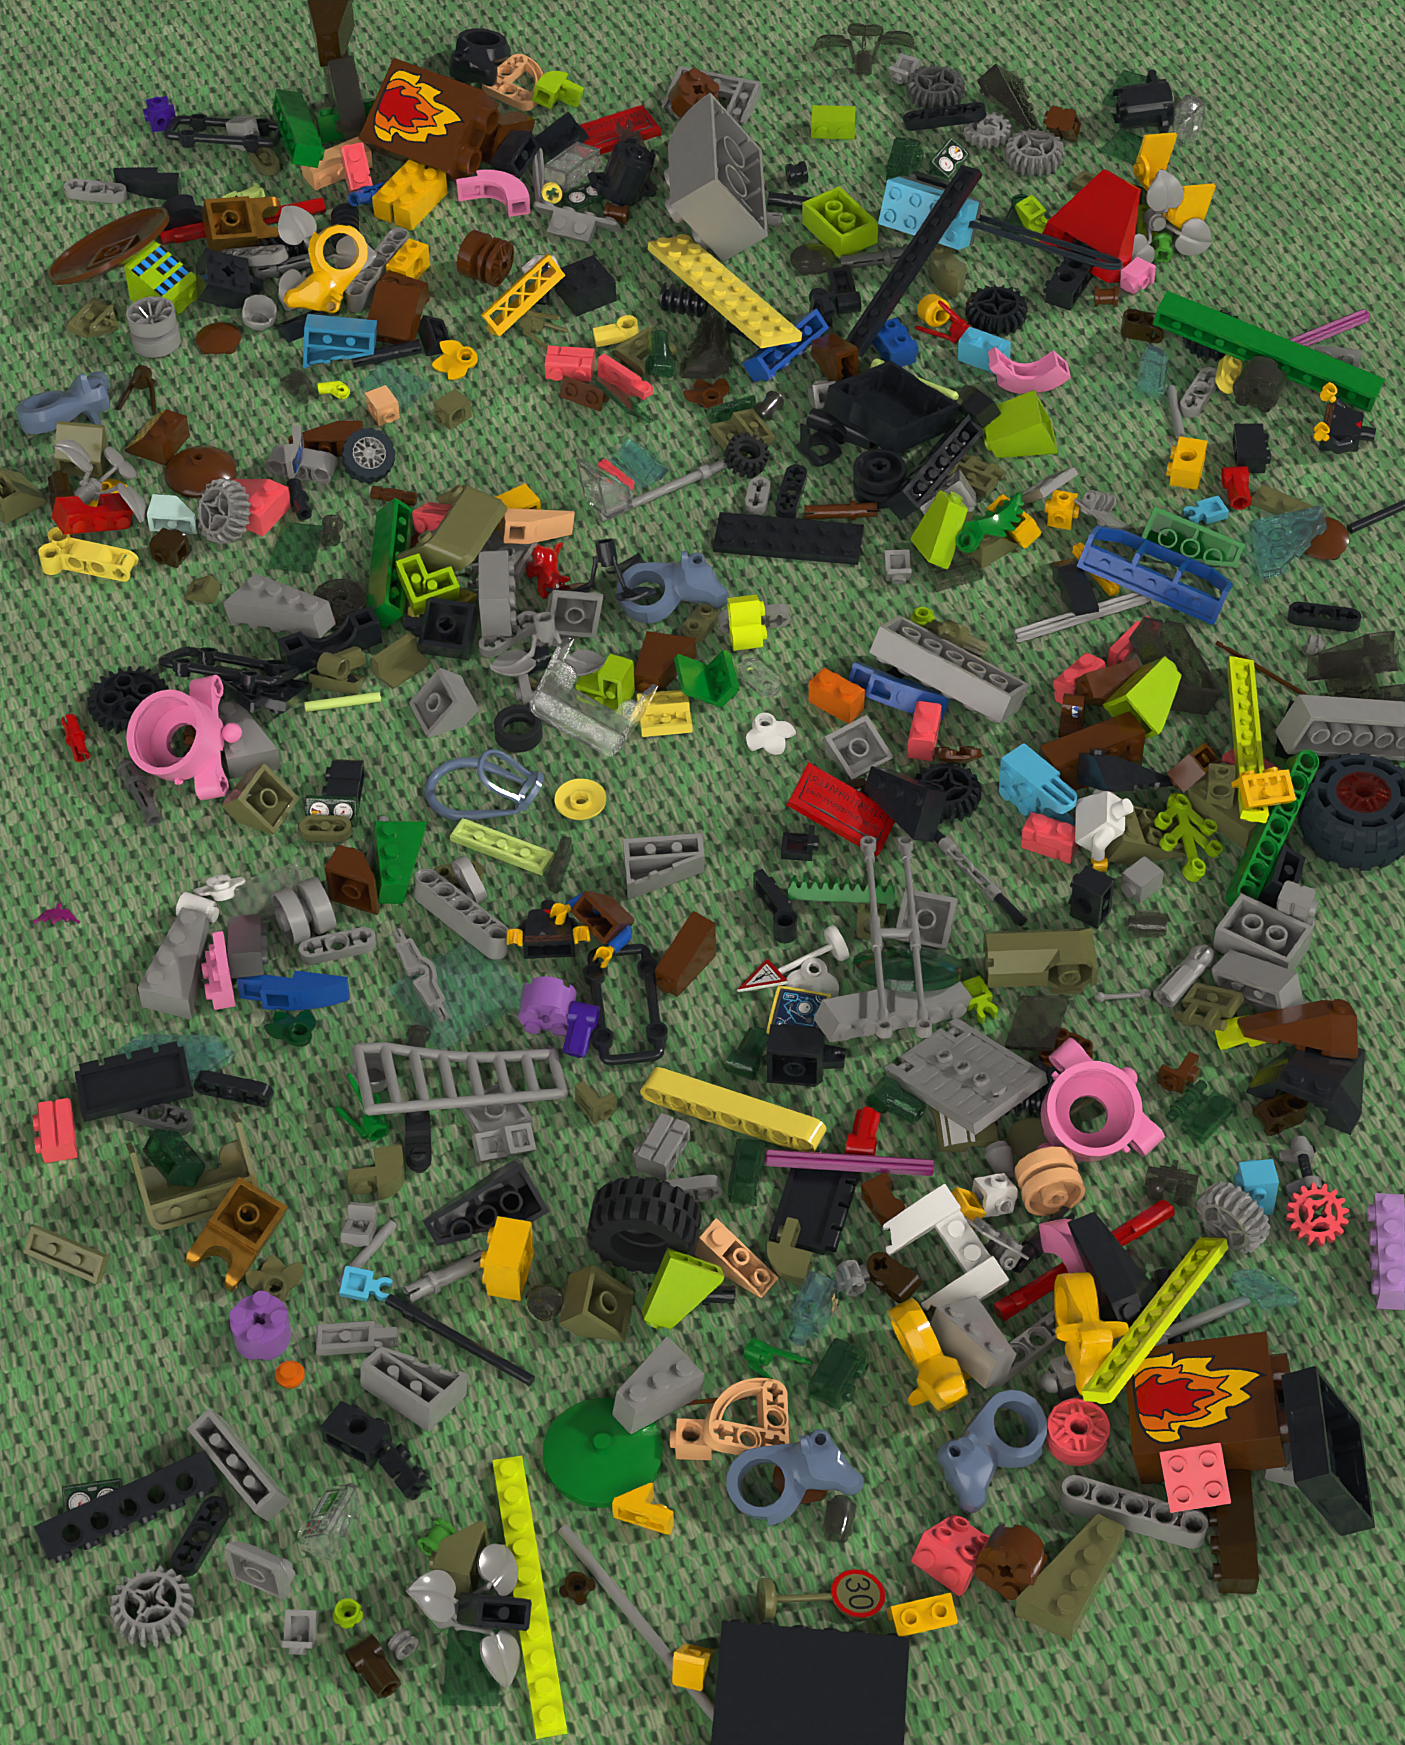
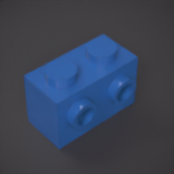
(896, 344)

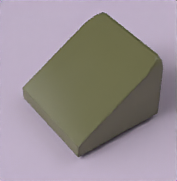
(203, 589)

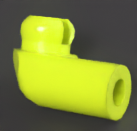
(336, 388)

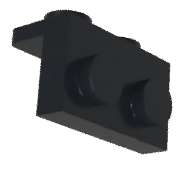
(560, 136)

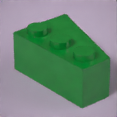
(394, 857)

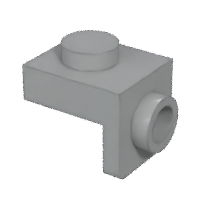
(903, 68)
(897, 566)
(523, 690)
(360, 1224)
(300, 1631)

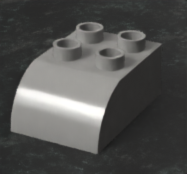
(716, 180)

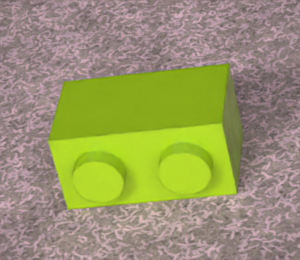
(833, 122)

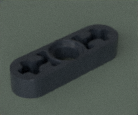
(789, 484)
(1332, 611)
(233, 1087)
(200, 1523)

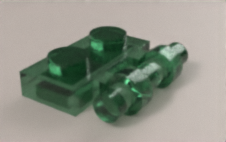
(1207, 1117)

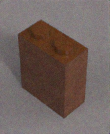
(396, 311)

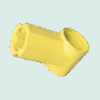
(616, 333)

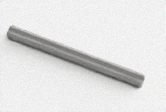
(1069, 619)

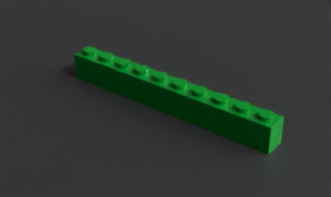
(1247, 341)

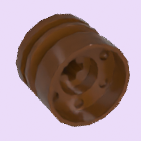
(485, 258)

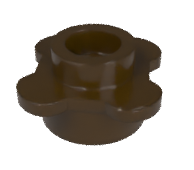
(577, 1579)

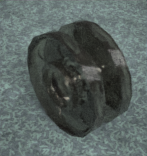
(344, 598)

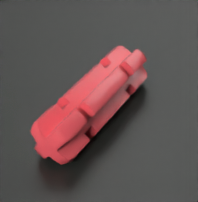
(617, 472)

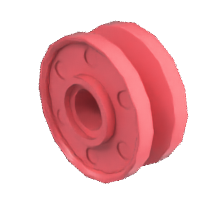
(1083, 1417)

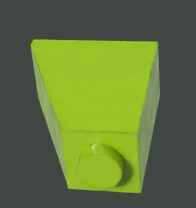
(939, 528)
(679, 1288)

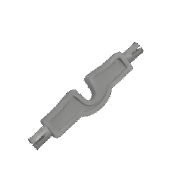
(425, 985)

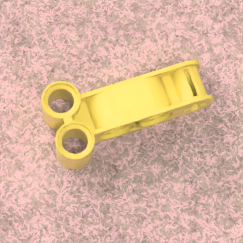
(85, 557)

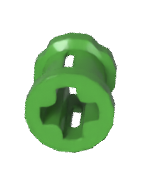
(1165, 243)
(439, 1531)

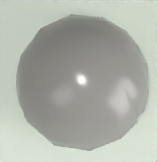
(259, 312)
(375, 1072)

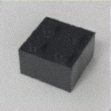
(586, 286)

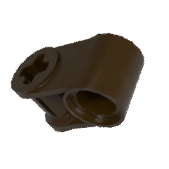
(1139, 326)
(1278, 1115)
(895, 1280)

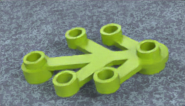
(1181, 808)

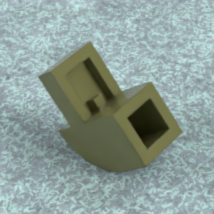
(385, 1177)
(786, 1260)

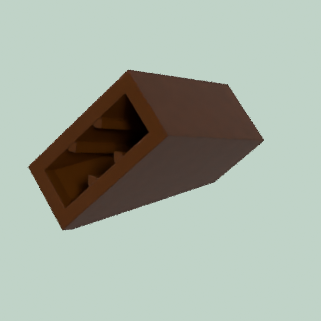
(507, 121)
(835, 357)
(657, 659)
(1103, 683)
(687, 955)

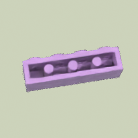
(1388, 1253)

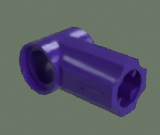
(581, 1021)

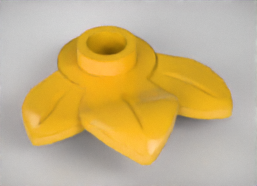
(452, 359)

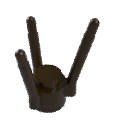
(140, 380)

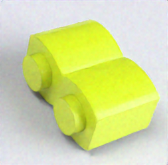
(745, 622)

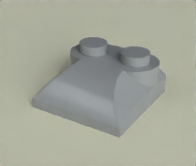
(857, 748)
(934, 916)
(260, 1568)

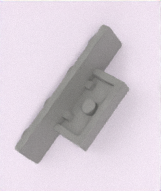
(574, 225)

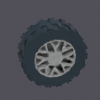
(368, 455)

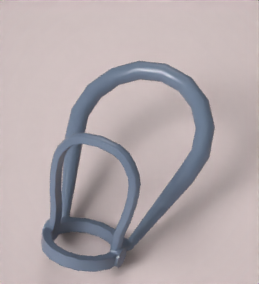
(481, 764)

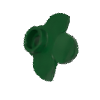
(293, 1030)

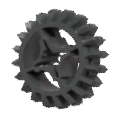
(935, 87)

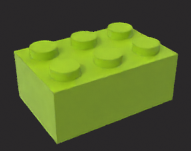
(840, 222)

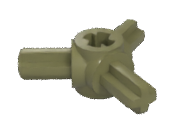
(957, 635)

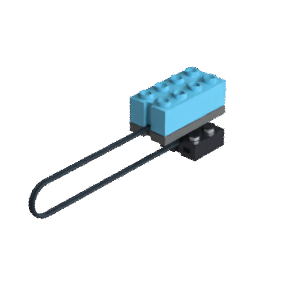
(911, 199)

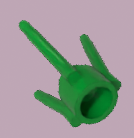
(372, 1126)
(761, 1354)

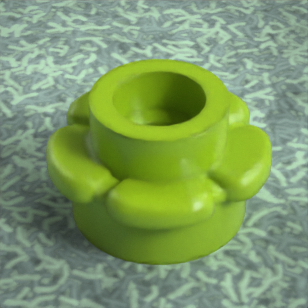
(921, 616)
(344, 1606)

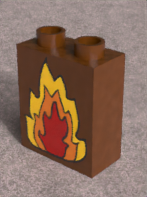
(430, 120)
(1208, 1396)

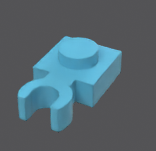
(1208, 510)
(359, 1283)

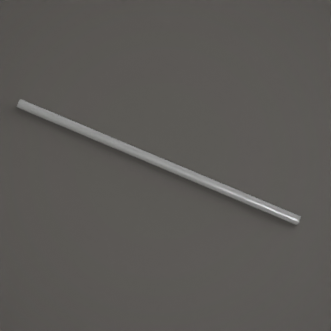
(630, 1611)

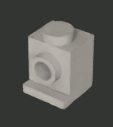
(818, 392)

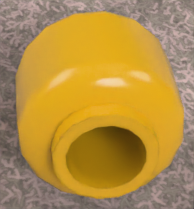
(931, 312)

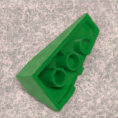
(1191, 539)

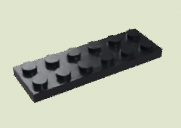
(788, 538)

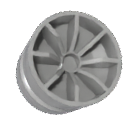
(153, 327)
(296, 913)

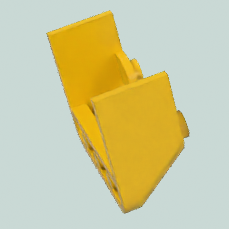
(1155, 155)

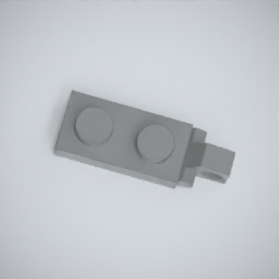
(353, 1338)

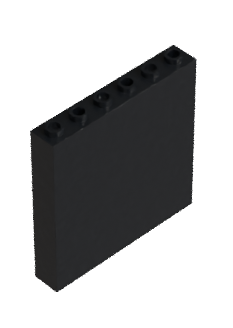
(809, 1686)

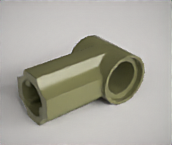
(341, 663)

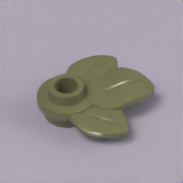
(275, 1276)

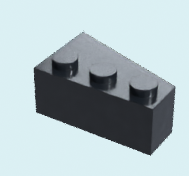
(907, 801)

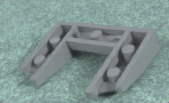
(742, 92)

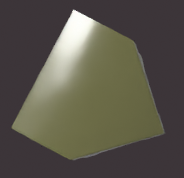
(93, 320)

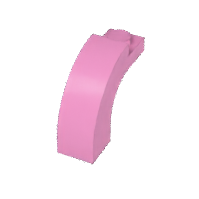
(498, 186)
(1022, 378)
(1057, 1239)

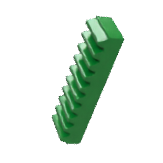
(839, 892)

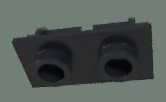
(412, 1477)

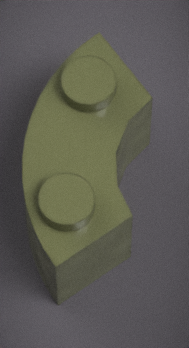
(946, 270)

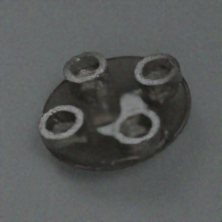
(812, 259)

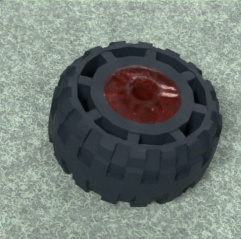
(1355, 812)

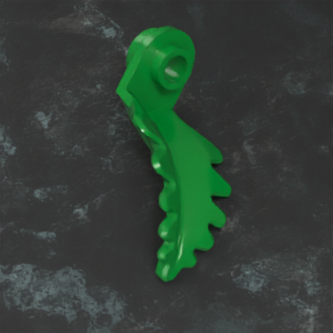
(993, 524)

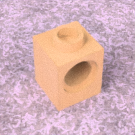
(382, 405)
(690, 1449)

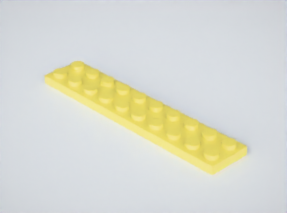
(724, 291)

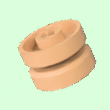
(1049, 1180)

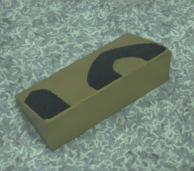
(348, 686)

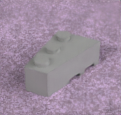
(661, 861)
(973, 1338)
(412, 1388)

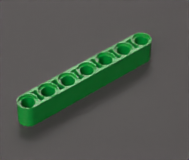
(1266, 838)

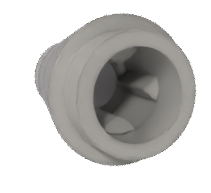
(1001, 1159)

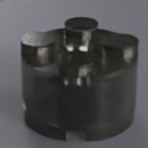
(1259, 383)

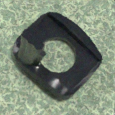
(809, 440)

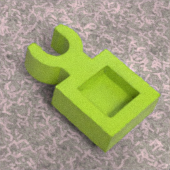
(980, 999)

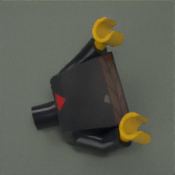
(1341, 425)
(544, 938)

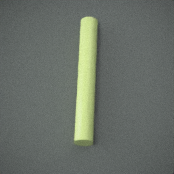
(342, 701)

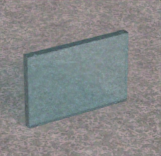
(402, 384)

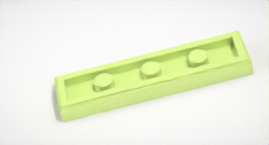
(502, 846)

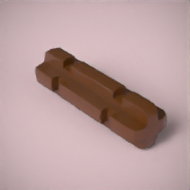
(389, 494)

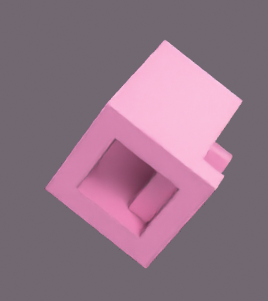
(1137, 275)

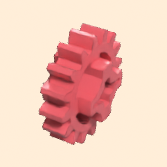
(1307, 1207)

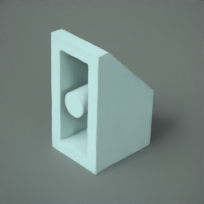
(170, 513)

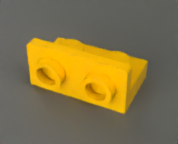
(1265, 788)
(923, 1615)

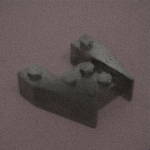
(344, 95)
(1356, 666)

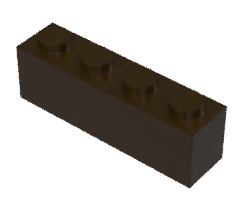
(1235, 1538)

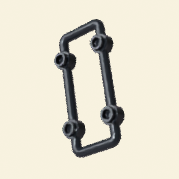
(200, 121)
(276, 670)
(655, 1031)

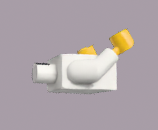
(1099, 822)

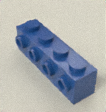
(768, 360)

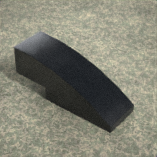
(149, 182)
(977, 405)
(1074, 587)

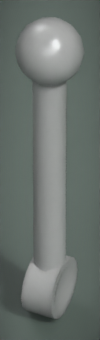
(1143, 994)

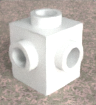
(995, 1194)

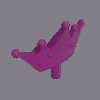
(56, 915)

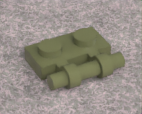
(980, 475)
(1211, 1000)

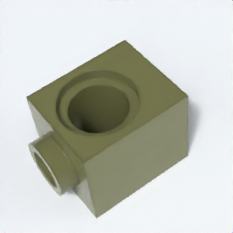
(452, 409)
(1218, 784)

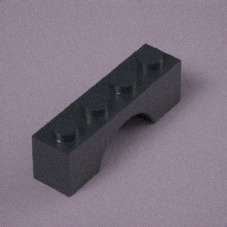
(358, 630)

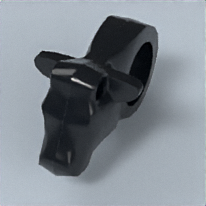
(477, 56)

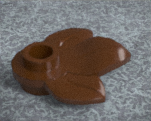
(707, 394)

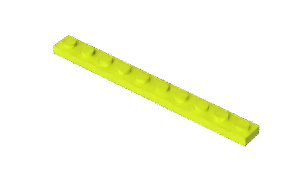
(1245, 727)
(1154, 1320)
(537, 1640)

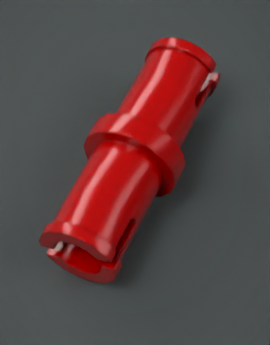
(75, 738)

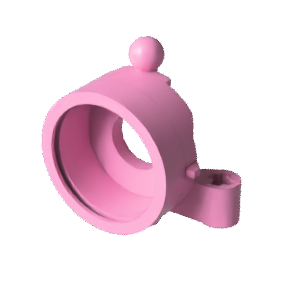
(162, 715)
(1117, 1094)

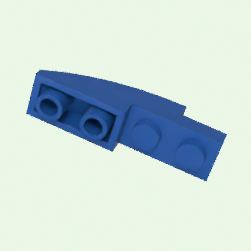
(893, 690)
(301, 992)

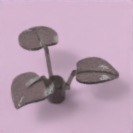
(863, 60)

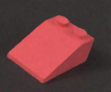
(268, 501)

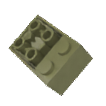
(1142, 839)

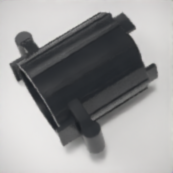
(1145, 104)
(625, 174)

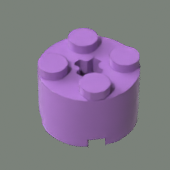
(546, 1005)
(260, 1326)

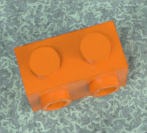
(836, 695)

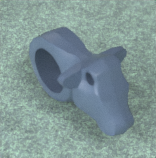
(85, 396)
(686, 581)
(975, 1454)
(806, 1465)

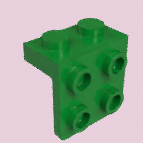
(709, 683)

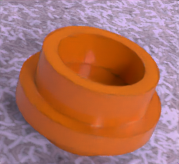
(289, 1374)

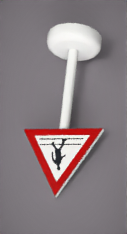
(768, 975)

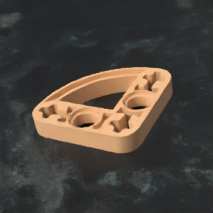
(515, 66)
(759, 1435)

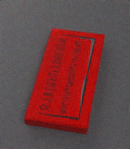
(603, 132)
(839, 807)

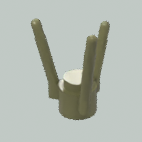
(532, 323)

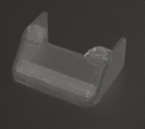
(581, 715)

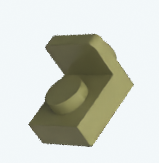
(863, 916)
(591, 1103)

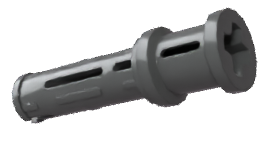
(886, 257)
(277, 270)
(150, 812)

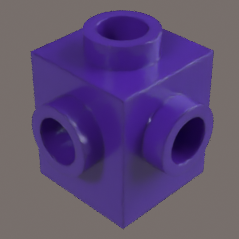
(159, 113)

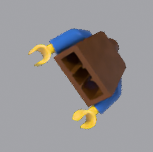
(604, 918)

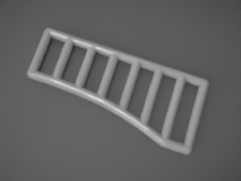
(451, 1101)

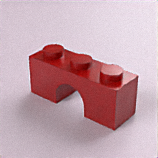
(76, 517)

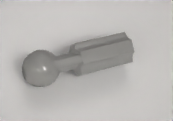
(1184, 975)

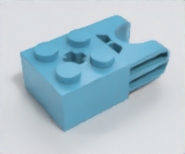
(1035, 785)

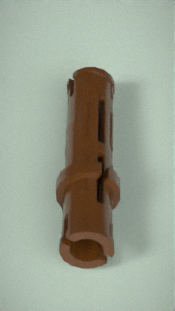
(834, 511)

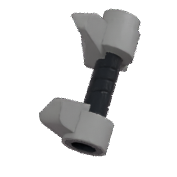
(1301, 1155)

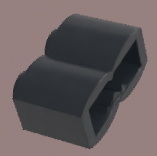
(345, 778)

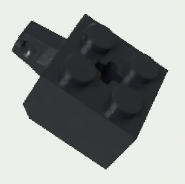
(225, 279)
(434, 624)
(800, 1055)

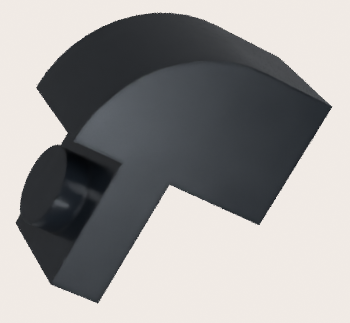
(182, 211)

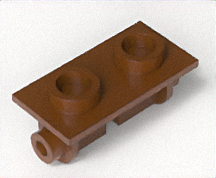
(583, 393)

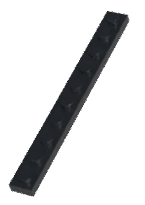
(913, 258)

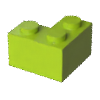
(420, 585)
(611, 683)

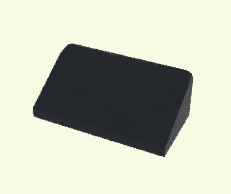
(294, 328)
(431, 333)

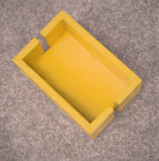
(412, 193)

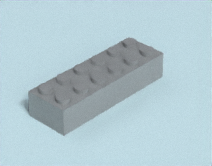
(949, 669)
(1344, 726)

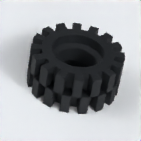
(751, 446)

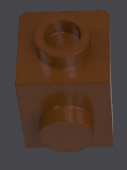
(1179, 1079)

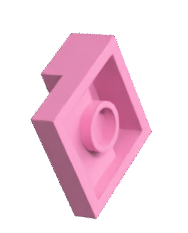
(218, 971)

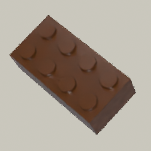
(1118, 735)

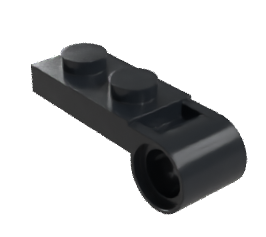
(842, 282)
(784, 917)

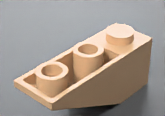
(533, 525)
(738, 1263)

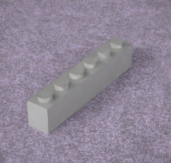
(857, 1013)

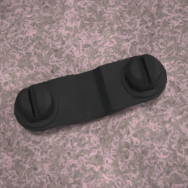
(418, 1140)

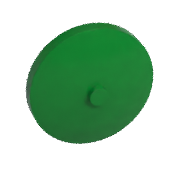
(595, 1457)

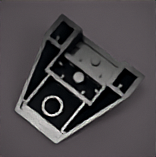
(1317, 1079)

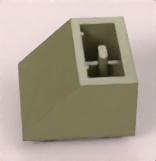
(91, 438)
(17, 496)

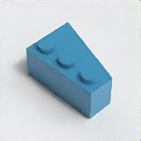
(337, 338)

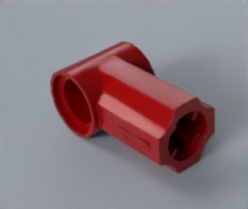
(1236, 483)
(864, 1132)

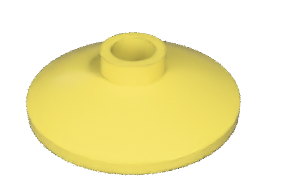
(578, 791)

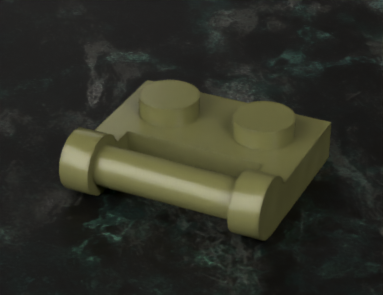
(636, 349)

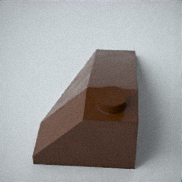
(1316, 1024)

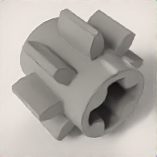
(851, 1277)

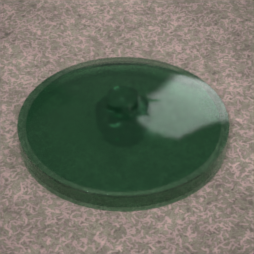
(937, 968)

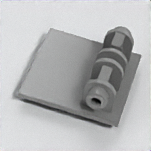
(1100, 506)
(1001, 1245)

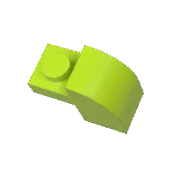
(554, 87)

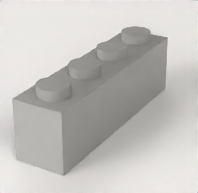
(239, 1465)

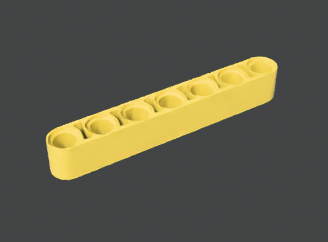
(733, 1110)

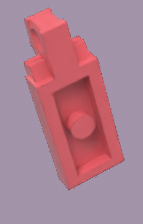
(623, 378)
(1122, 648)

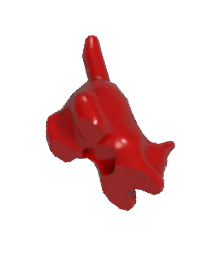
(545, 568)

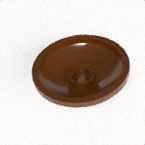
(197, 466)

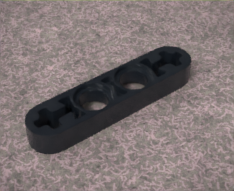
(944, 116)

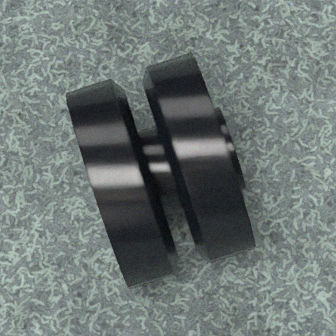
(877, 476)

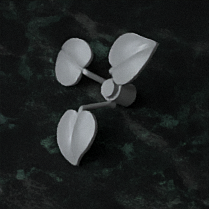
(1163, 194)
(297, 225)
(91, 488)
(519, 662)
(436, 1593)

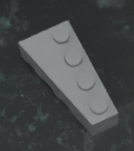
(279, 607)
(176, 968)

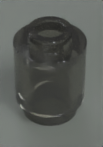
(1147, 924)
(839, 1519)

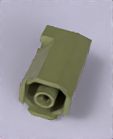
(1041, 958)

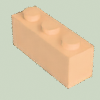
(331, 167)

